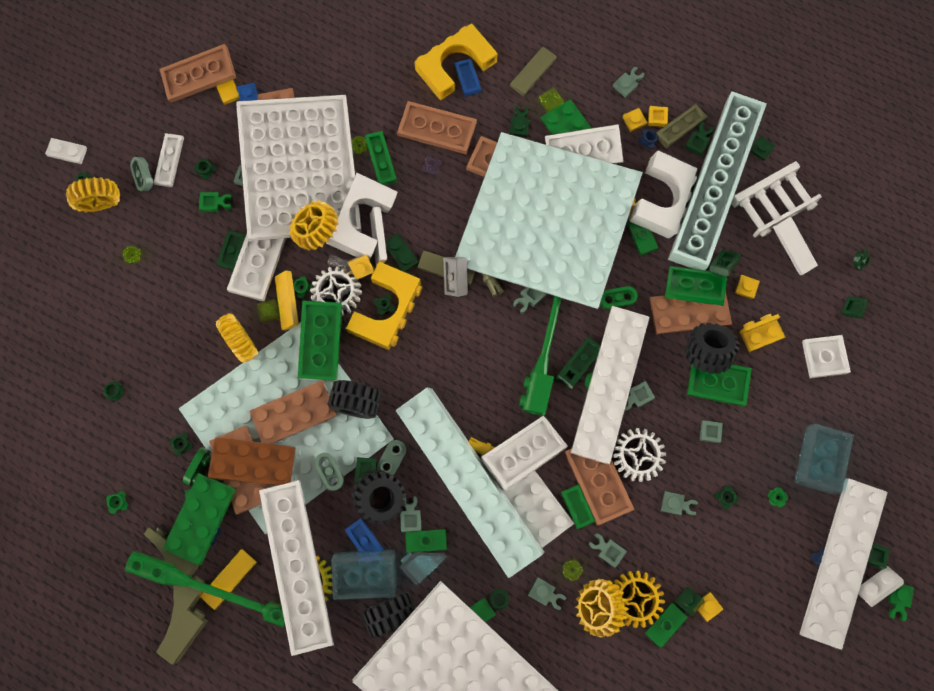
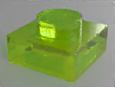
(551, 100)
(268, 310)

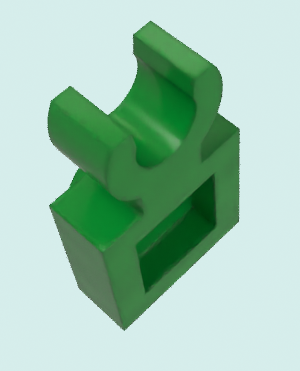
(212, 202)
(900, 598)

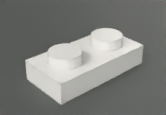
(66, 151)
(880, 586)

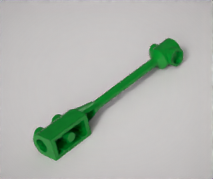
(539, 383)
(166, 574)

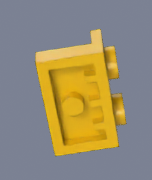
(762, 333)

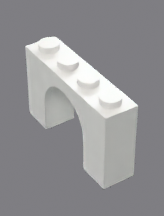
(680, 179)
(361, 191)

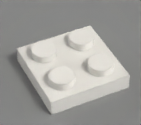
(826, 356)

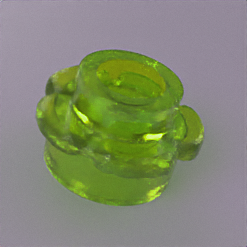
(359, 140)
(131, 250)
(577, 570)

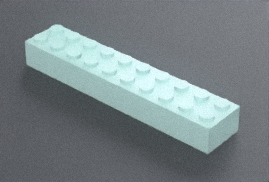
(717, 182)
(470, 482)

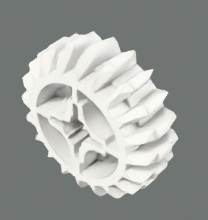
(353, 286)
(631, 453)

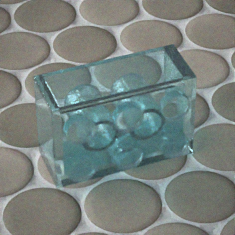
(824, 459)
(364, 574)

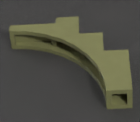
(185, 621)

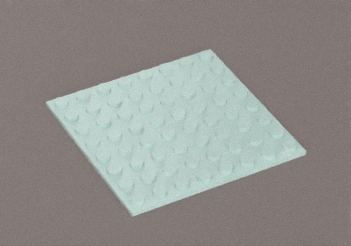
(549, 219)
(264, 379)

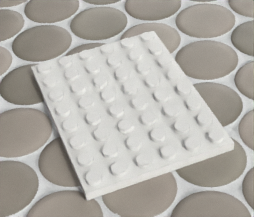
(293, 156)
(447, 650)

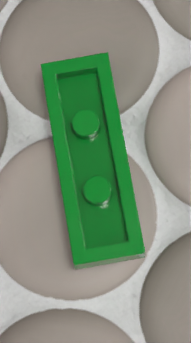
(380, 158)

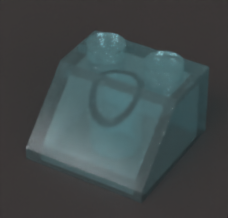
(421, 565)

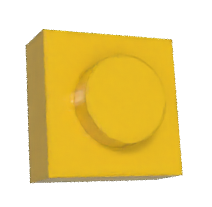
(658, 116)
(634, 119)
(361, 266)
(747, 287)
(710, 607)

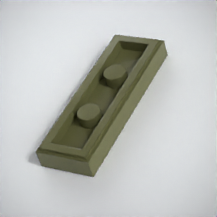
(533, 71)
(681, 126)
(434, 264)

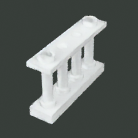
(774, 182)

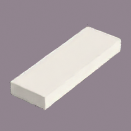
(168, 160)
(378, 234)
(795, 246)

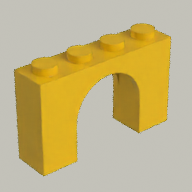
(466, 41)
(384, 331)

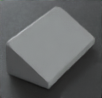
(455, 276)

